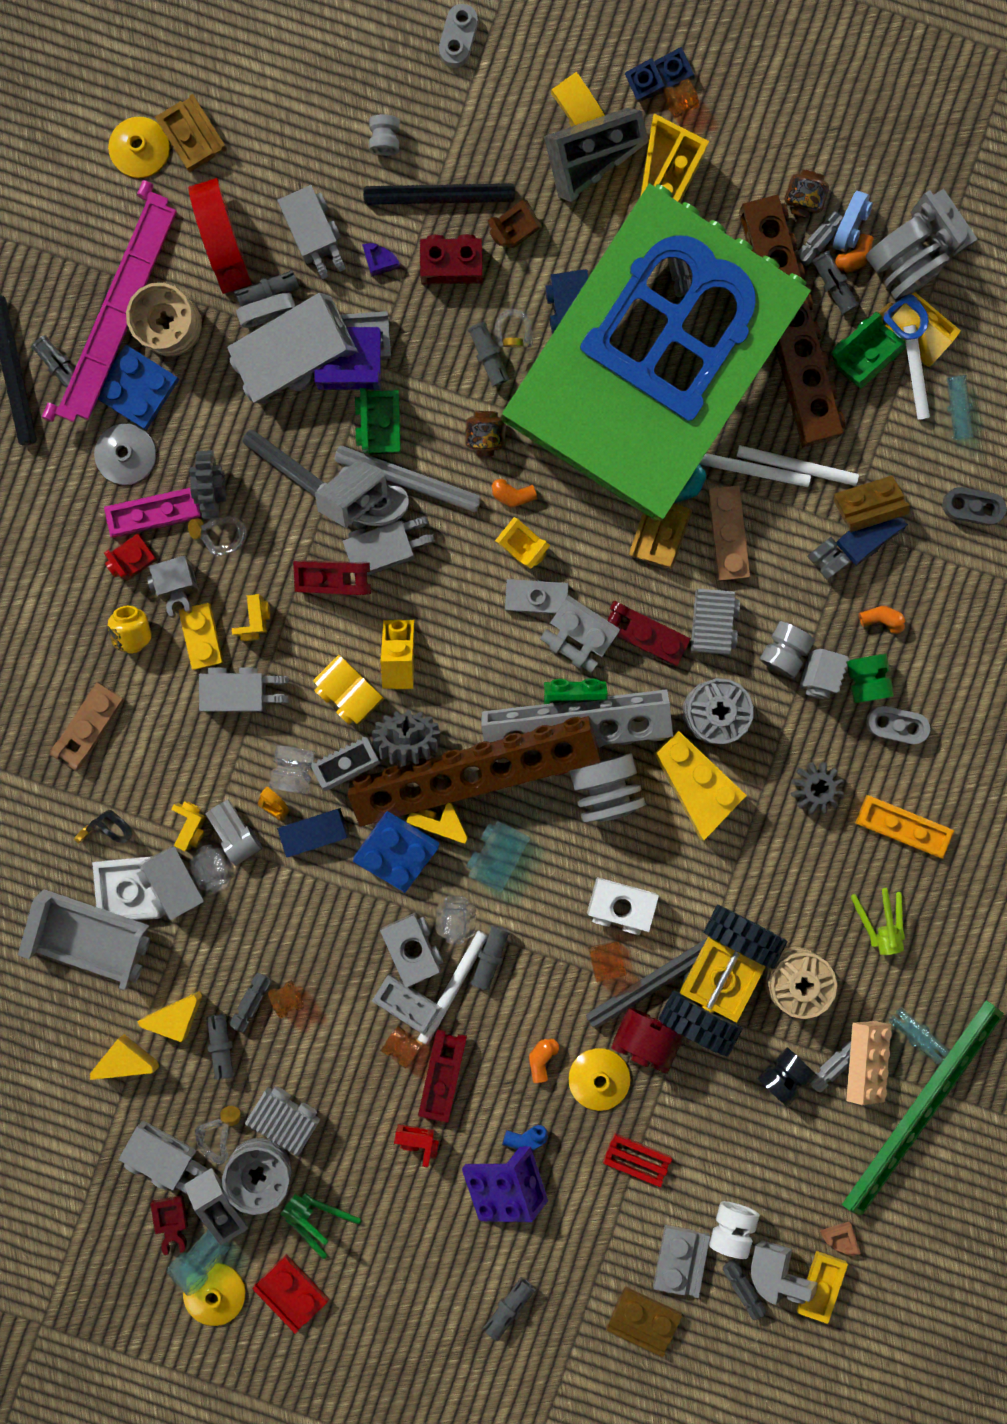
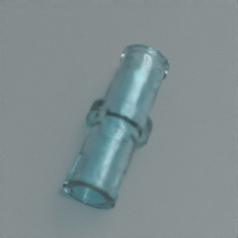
(959, 407)
(919, 1035)

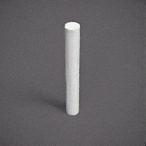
(917, 374)

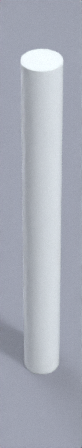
(797, 465)
(756, 470)
(455, 983)

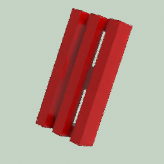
(661, 1170)

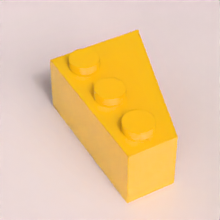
(672, 157)
(699, 785)

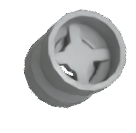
(384, 137)

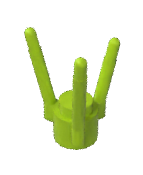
(889, 937)

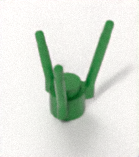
(297, 1213)

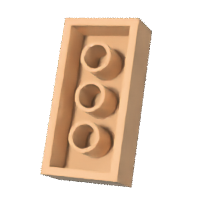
(868, 1062)

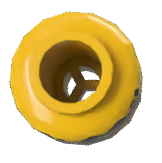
(129, 629)

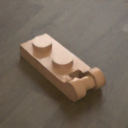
(87, 725)

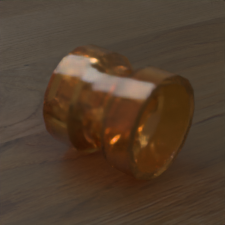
(401, 1046)

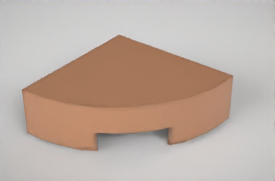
(841, 1239)

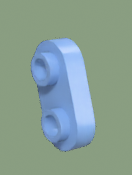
(848, 232)

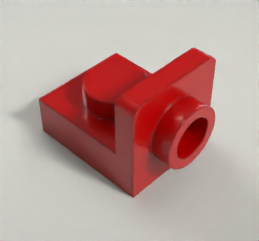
(129, 558)
(413, 1138)

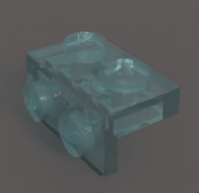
(498, 856)

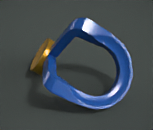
(912, 301)

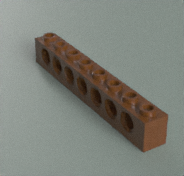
(810, 428)
(462, 783)

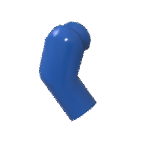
(533, 1137)

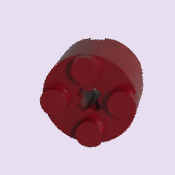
(647, 1040)

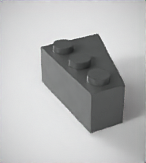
(592, 148)

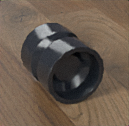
(798, 1076)

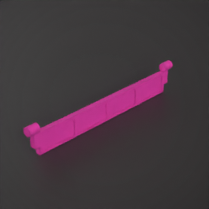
(112, 321)

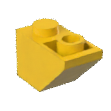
(397, 654)

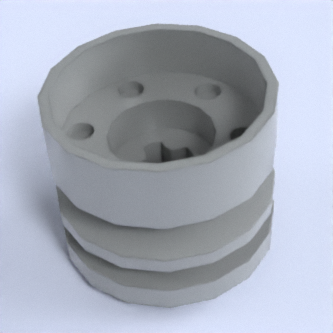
(907, 257)
(706, 726)
(608, 788)
(254, 1194)

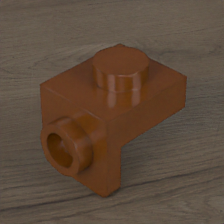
(514, 225)

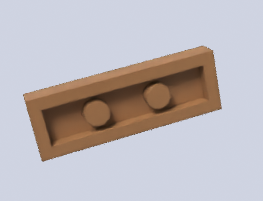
(728, 533)

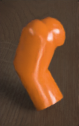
(855, 259)
(510, 496)
(886, 615)
(540, 1056)

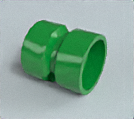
(870, 678)

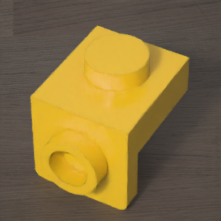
(522, 543)
(258, 614)
(191, 832)

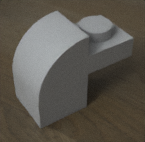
(771, 1275)

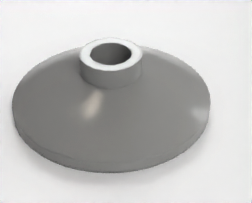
(135, 464)
(388, 509)

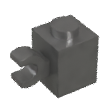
(172, 582)

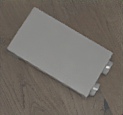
(290, 347)
(85, 937)

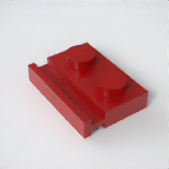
(290, 1293)

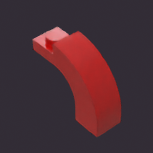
(218, 235)

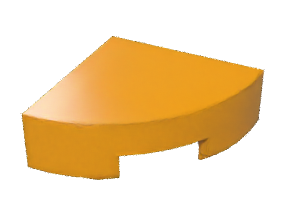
(273, 804)

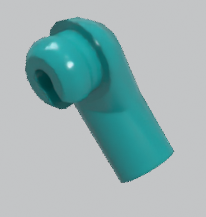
(693, 485)

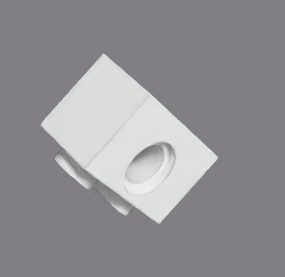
(641, 906)

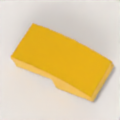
(576, 100)

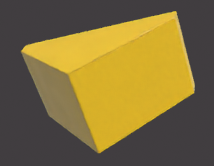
(173, 1020)
(124, 1059)

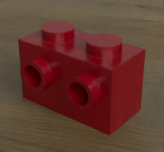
(451, 260)

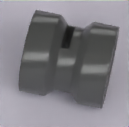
(828, 558)

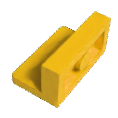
(938, 335)

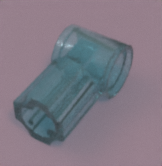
(191, 1268)

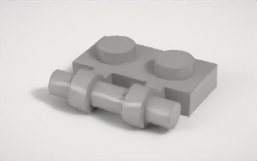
(583, 626)

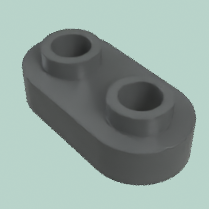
(972, 506)

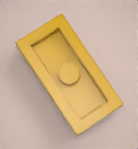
(201, 637)
(829, 1274)

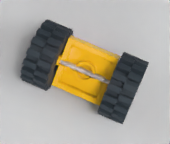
(722, 981)

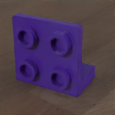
(358, 370)
(507, 1190)

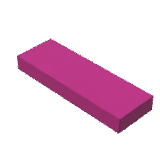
(151, 513)

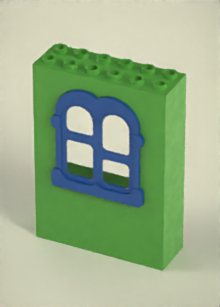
(615, 413)

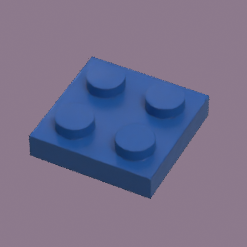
(137, 387)
(396, 851)

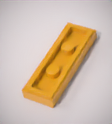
(904, 826)

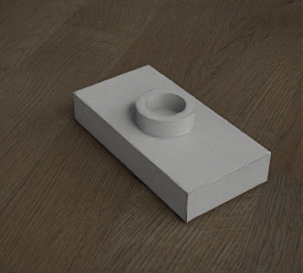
(535, 596)
(406, 1004)

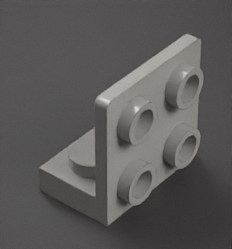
(944, 222)

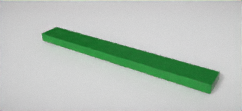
(923, 1109)

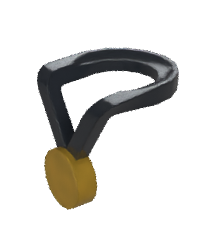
(98, 822)

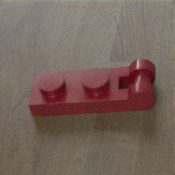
(331, 577)
(649, 634)
(442, 1077)

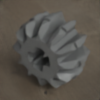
(813, 778)

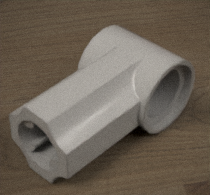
(237, 838)

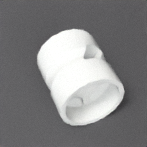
(734, 1228)

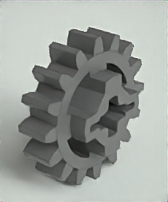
(207, 484)
(406, 737)

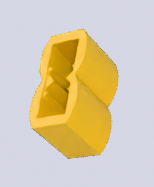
(348, 690)

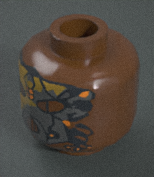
(806, 193)
(485, 432)

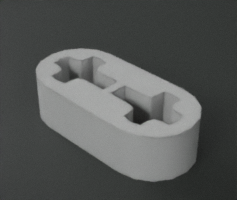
(264, 310)

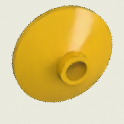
(147, 158)
(599, 1063)
(230, 1291)

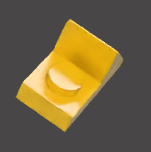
(449, 825)

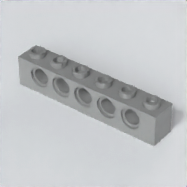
(618, 708)

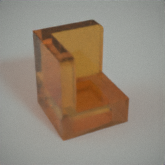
(606, 961)

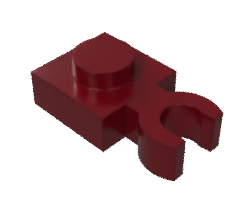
(169, 1218)

